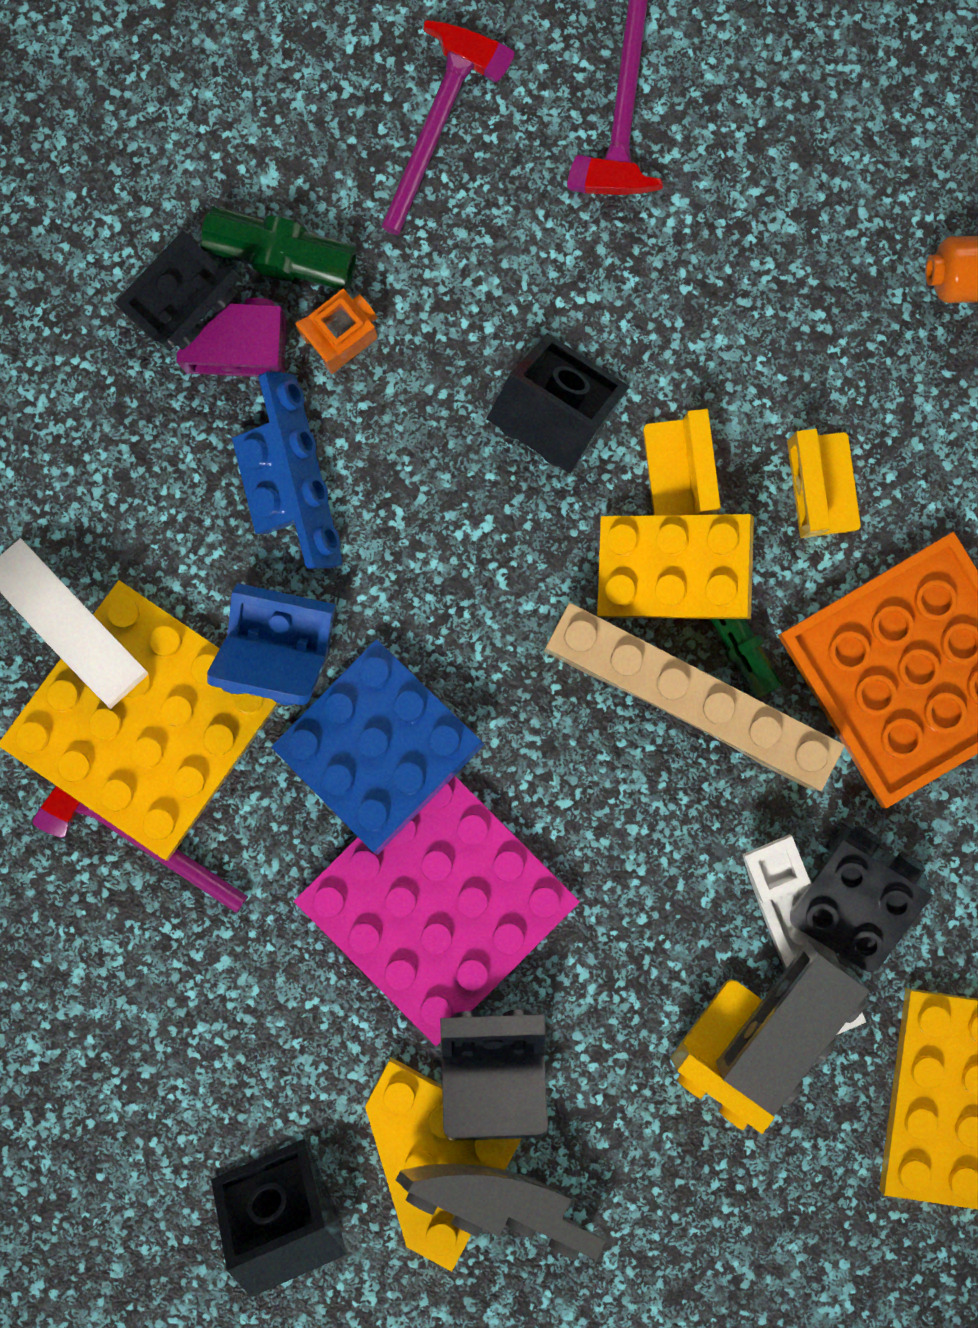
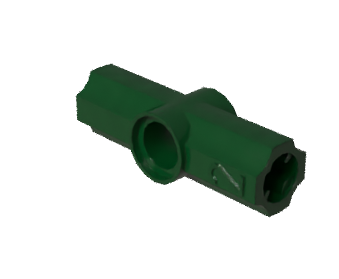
(279, 248)

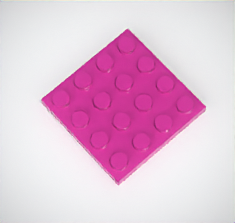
(439, 907)

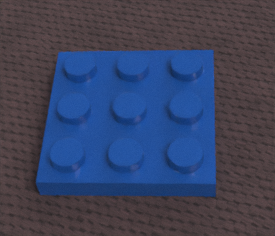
(377, 746)

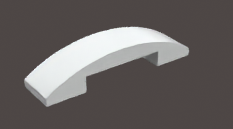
(67, 625)
(778, 884)

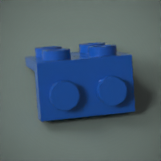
(273, 645)

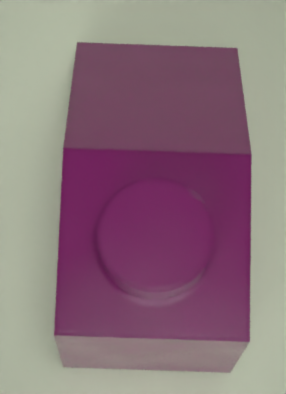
(239, 342)

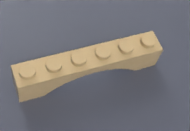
(694, 697)

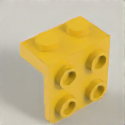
(705, 1043)

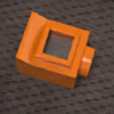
(339, 329)

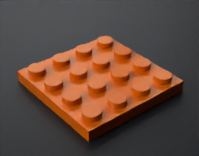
(899, 669)

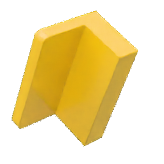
(682, 466)
(823, 483)

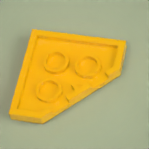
(409, 1133)

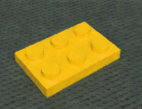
(676, 566)

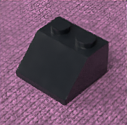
(557, 402)
(276, 1219)

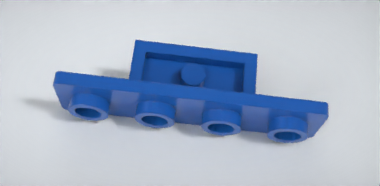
(284, 473)

